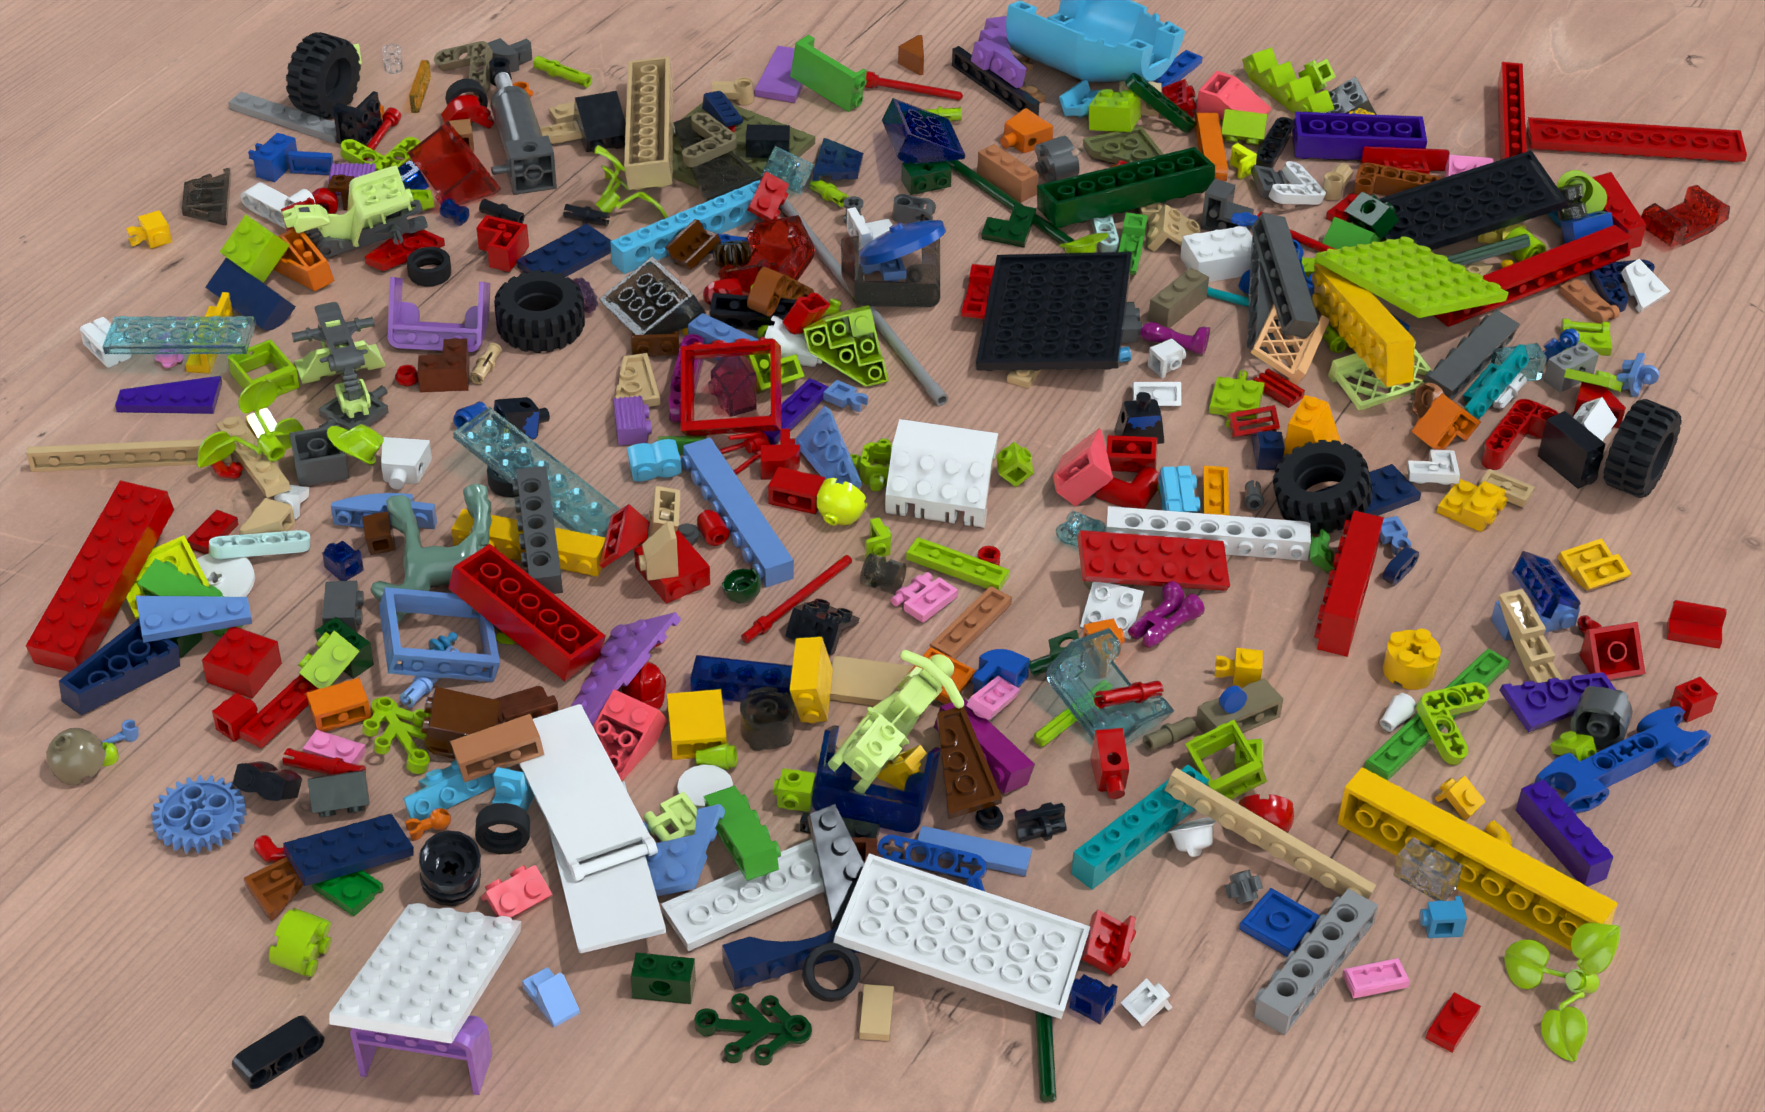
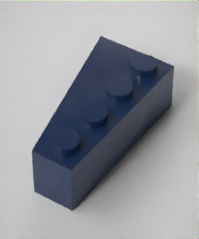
(117, 669)

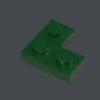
(1010, 232)

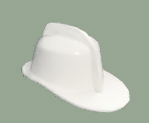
(1193, 836)

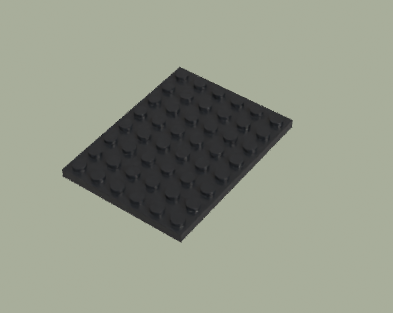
(1055, 312)

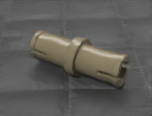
(1169, 734)

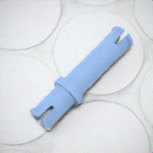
(420, 686)

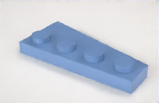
(185, 615)

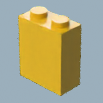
(811, 679)
(695, 722)

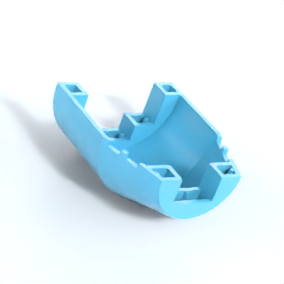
(1095, 39)

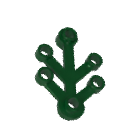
(757, 1028)

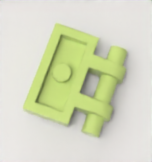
(678, 812)

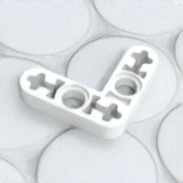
(1302, 189)

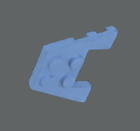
(683, 859)

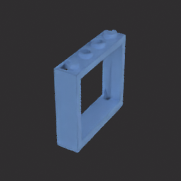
(435, 662)

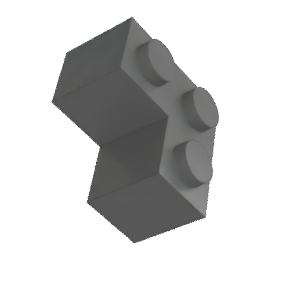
(1219, 207)

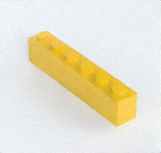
(576, 550)

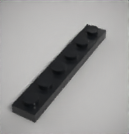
(994, 84)

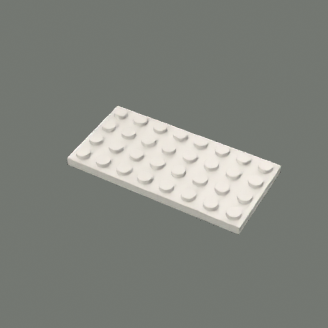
(963, 935)
(427, 973)

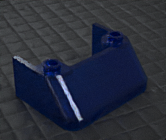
(879, 804)

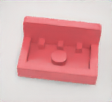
(518, 893)

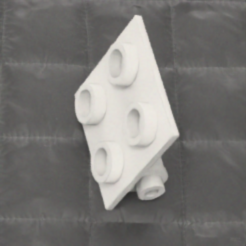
(1110, 602)

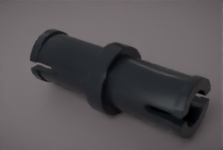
(501, 211)
(586, 215)

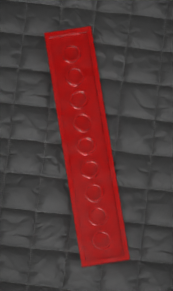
(1636, 139)

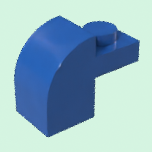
(1001, 662)

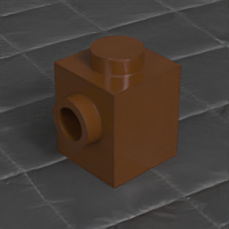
(379, 533)

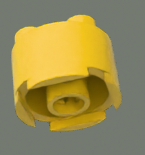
(1411, 658)

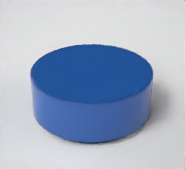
(1232, 699)

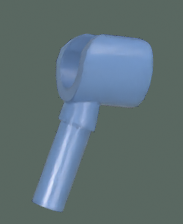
(128, 733)

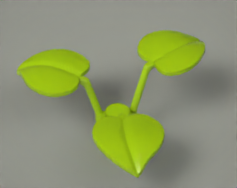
(609, 199)
(272, 444)
(1526, 961)

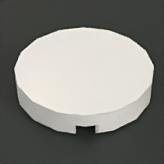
(703, 781)

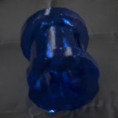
(458, 213)

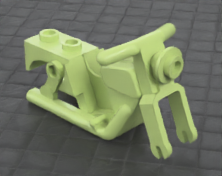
(889, 722)

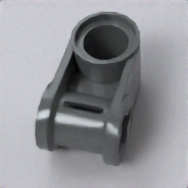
(911, 209)

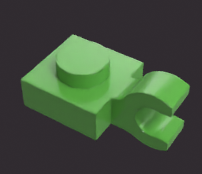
(1320, 552)

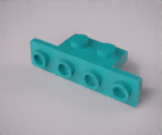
(1493, 382)

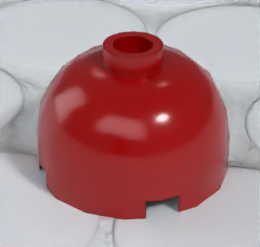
(1275, 810)

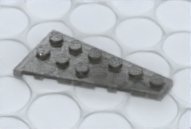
(719, 174)

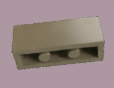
(1178, 298)
(1261, 707)

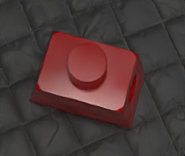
(1110, 770)

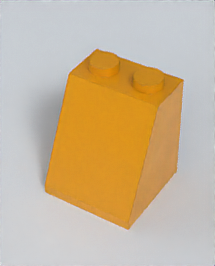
(1310, 423)

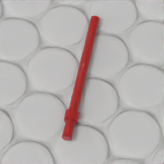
(765, 623)

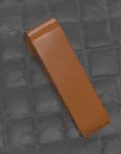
(1388, 180)
(770, 288)

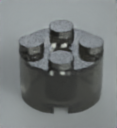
(767, 719)

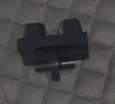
(1040, 822)

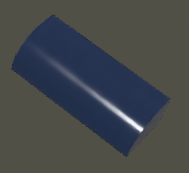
(250, 295)

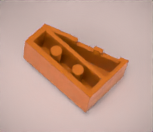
(303, 262)

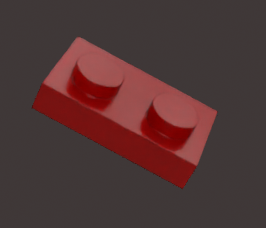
(768, 197)
(1108, 942)

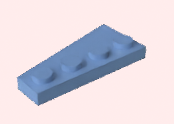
(826, 449)

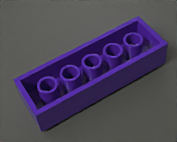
(1346, 134)

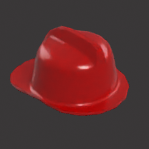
(647, 686)

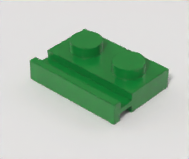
(350, 891)

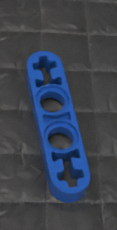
(933, 851)

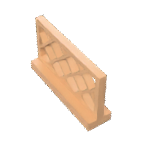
(1304, 347)

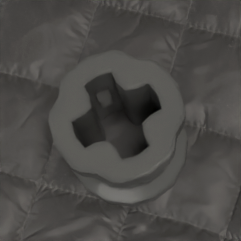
(852, 202)

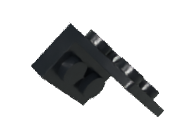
(358, 122)
(820, 620)

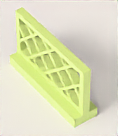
(1355, 367)

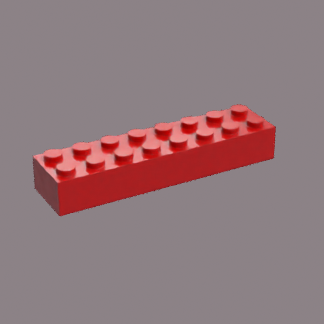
(100, 576)

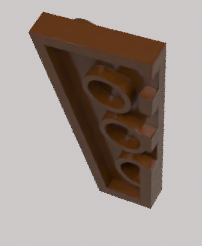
(965, 768)

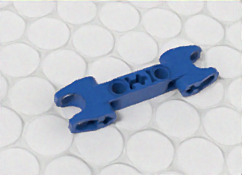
(1657, 739)

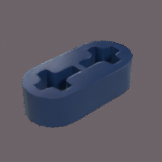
(1401, 565)

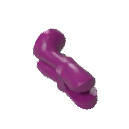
(1158, 333)
(1153, 622)

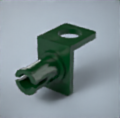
(1041, 664)

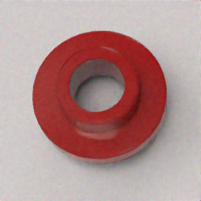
(406, 375)

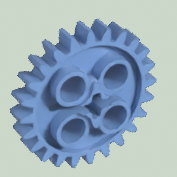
(198, 814)

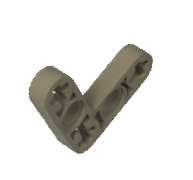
(449, 59)
(720, 141)

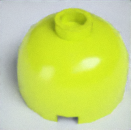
(840, 503)

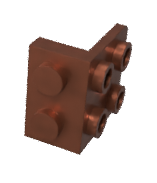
(525, 702)

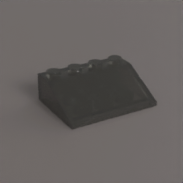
(652, 301)

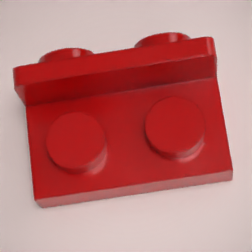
(1181, 95)

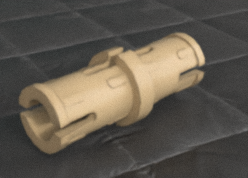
(491, 354)

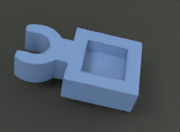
(844, 394)
(1394, 533)

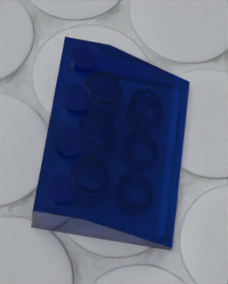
(920, 134)

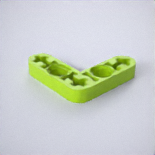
(356, 152)
(1442, 715)

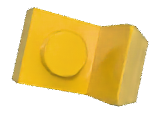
(902, 766)

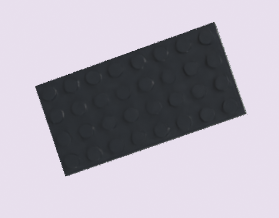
(1475, 202)

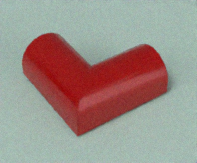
(1133, 494)

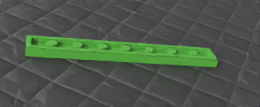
(1414, 735)

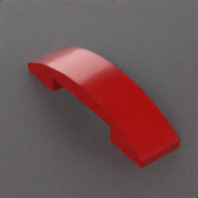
(978, 291)

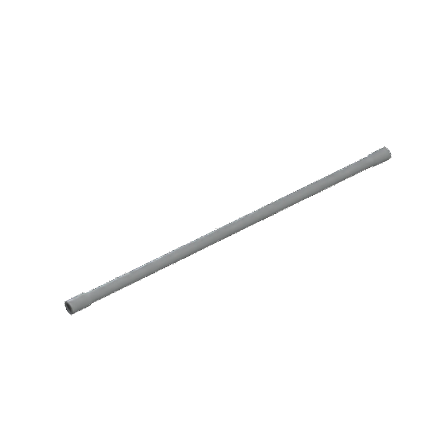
(932, 388)

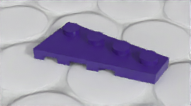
(186, 396)
(1551, 700)

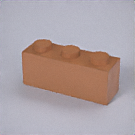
(1007, 173)
(497, 747)

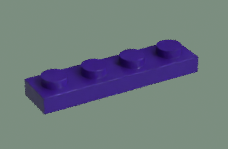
(798, 406)

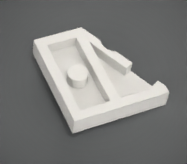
(1643, 285)

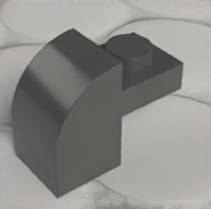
(516, 53)

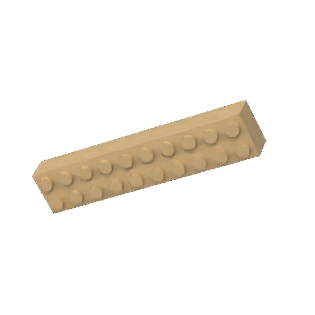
(649, 123)

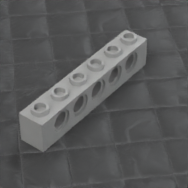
(1315, 961)

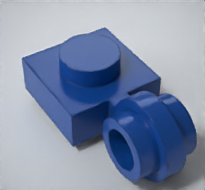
(1567, 339)

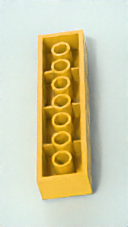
(1365, 326)

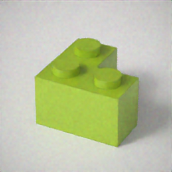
(790, 370)

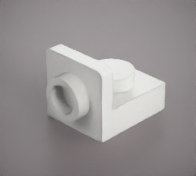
(294, 497)
(1146, 1001)

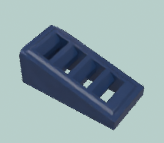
(720, 108)

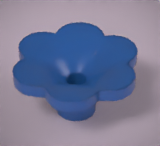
(1243, 219)

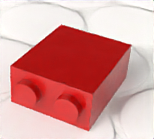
(692, 572)

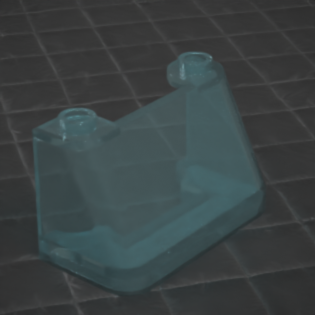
(1090, 667)

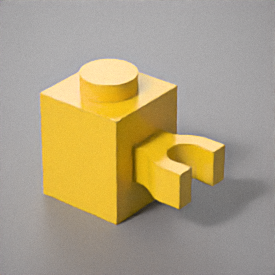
(152, 229)
(1244, 668)

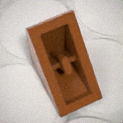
(912, 55)

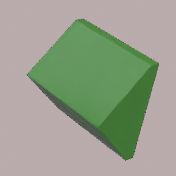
(1347, 234)

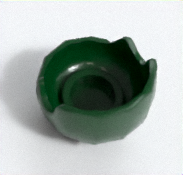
(742, 585)

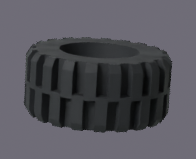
(322, 74)
(539, 311)
(1642, 448)
(1318, 464)

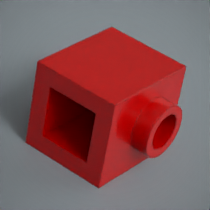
(1695, 698)
(233, 715)

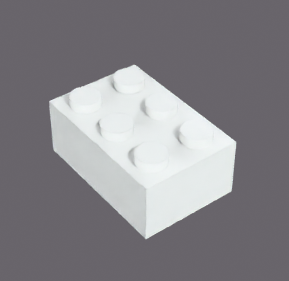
(1218, 252)

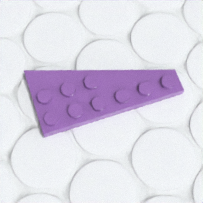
(621, 660)

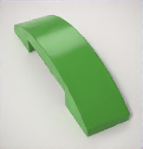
(1133, 237)

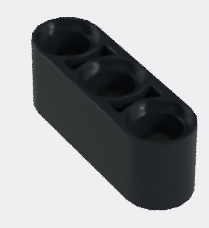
(278, 1052)

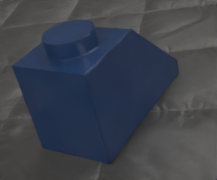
(1267, 449)

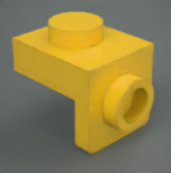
(1461, 795)

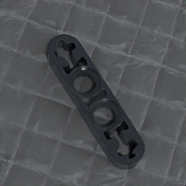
(1272, 142)

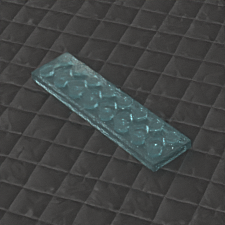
(507, 449)

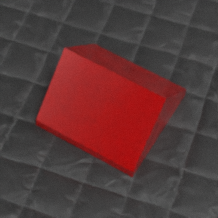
(1613, 651)

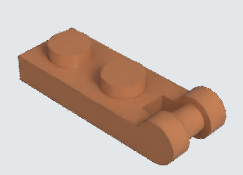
(1588, 301)

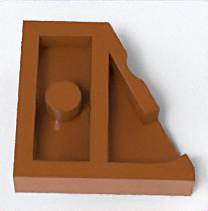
(274, 886)

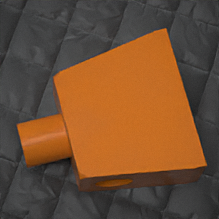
(1026, 131)

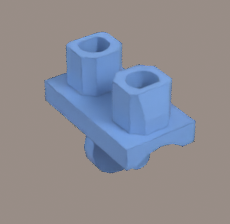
(1637, 374)

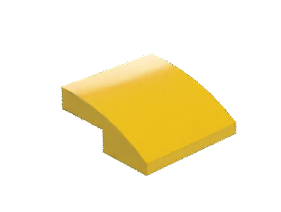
(1593, 565)

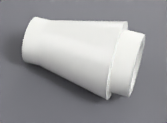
(1399, 710)

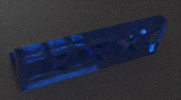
(1543, 584)

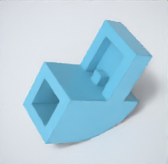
(512, 788)

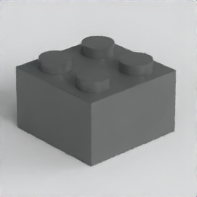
(317, 457)

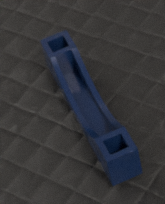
(758, 960)

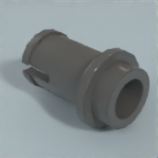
(1253, 498)

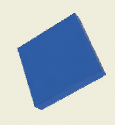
(1279, 922)

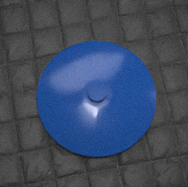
(901, 241)

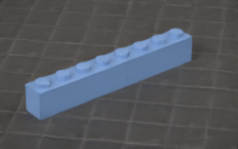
(738, 511)

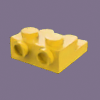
(1473, 504)

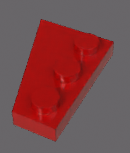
(392, 254)

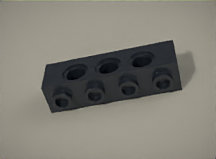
(734, 311)

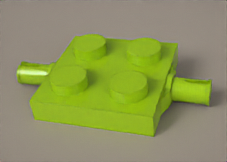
(1236, 395)

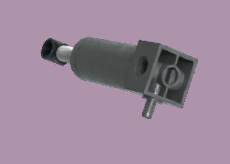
(528, 153)

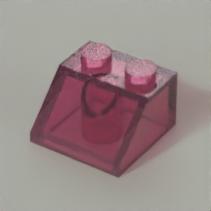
(734, 385)

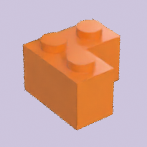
(1444, 422)

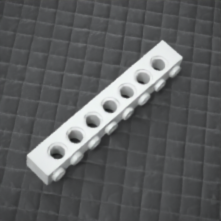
(1240, 534)

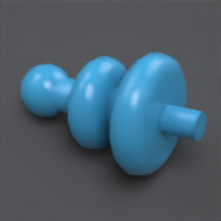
(442, 642)

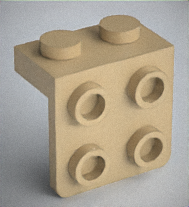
(1169, 224)

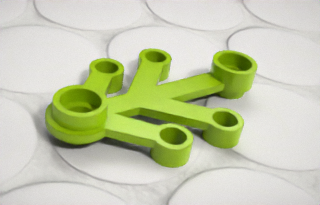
(387, 710)

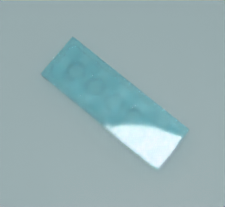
(179, 335)

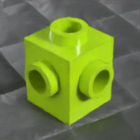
(1318, 73)
(1015, 464)
(794, 789)

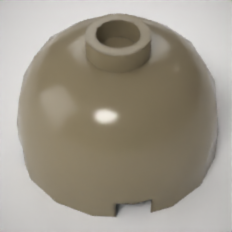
(75, 755)

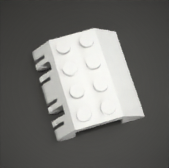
(940, 471)

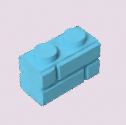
(1177, 489)

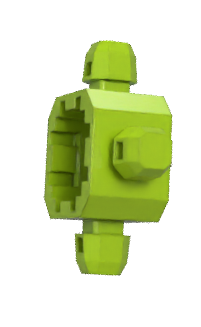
(876, 475)

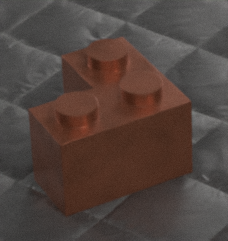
(445, 370)

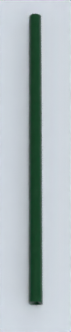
(1007, 200)

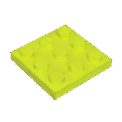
(178, 553)

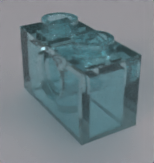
(789, 169)

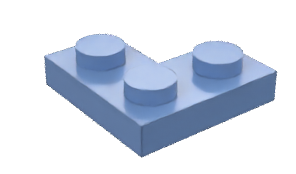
(890, 270)

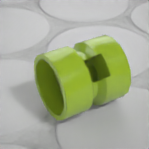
(1535, 248)

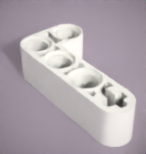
(269, 202)

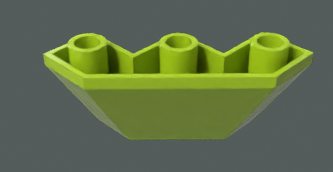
(849, 345)

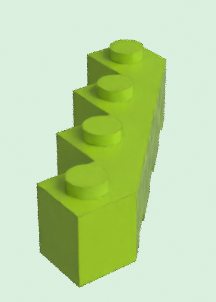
(1283, 85)

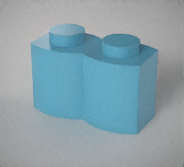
(654, 460)

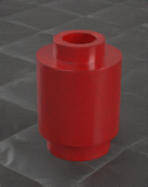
(712, 527)

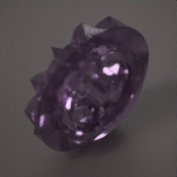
(589, 296)

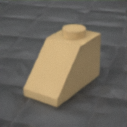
(660, 554)

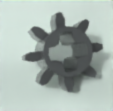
(1243, 886)

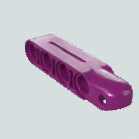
(675, 386)

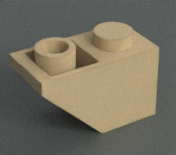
(269, 517)

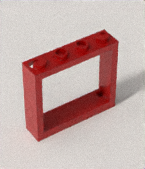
(729, 425)

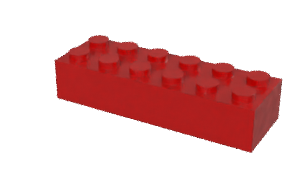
(1348, 583)
(526, 612)

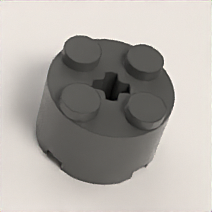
(1056, 159)
(1603, 715)

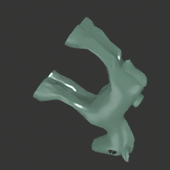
(434, 564)

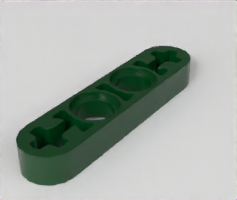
(1160, 103)

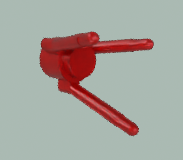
(752, 445)

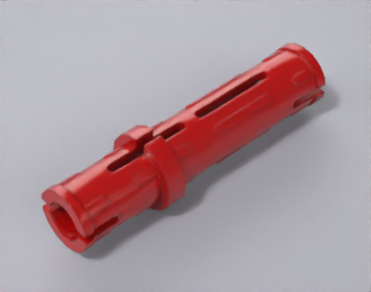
(1136, 692)
(319, 764)

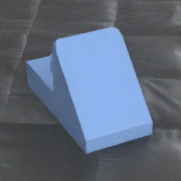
(551, 996)

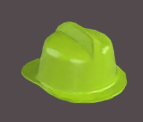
(1593, 191)
(1086, 244)
(358, 442)

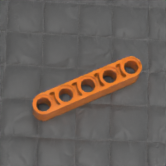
(1211, 142)

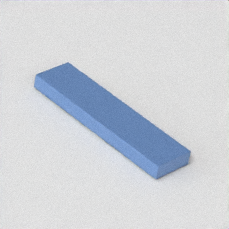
(996, 854)

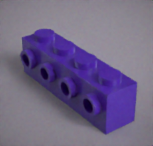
(1564, 833)

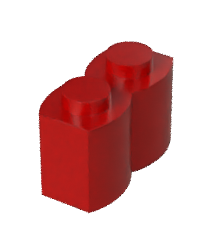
(805, 312)

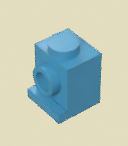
(1444, 918)

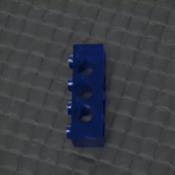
(738, 677)

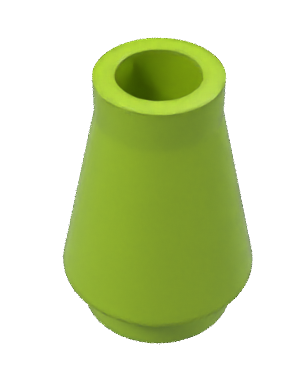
(722, 756)

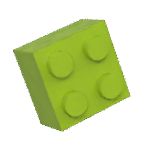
(1114, 111)
(254, 248)

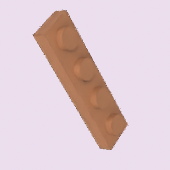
(972, 622)

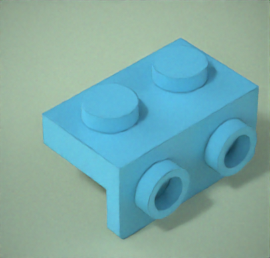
(1077, 100)

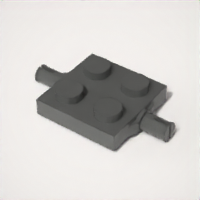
(333, 414)

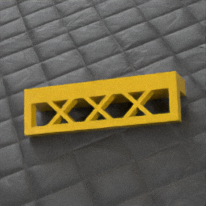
(204, 362)

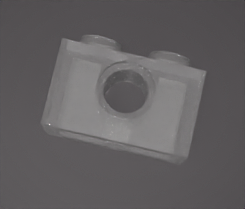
(1427, 870)

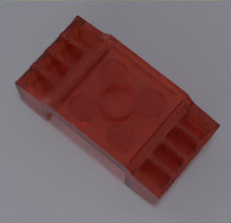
(1688, 220)

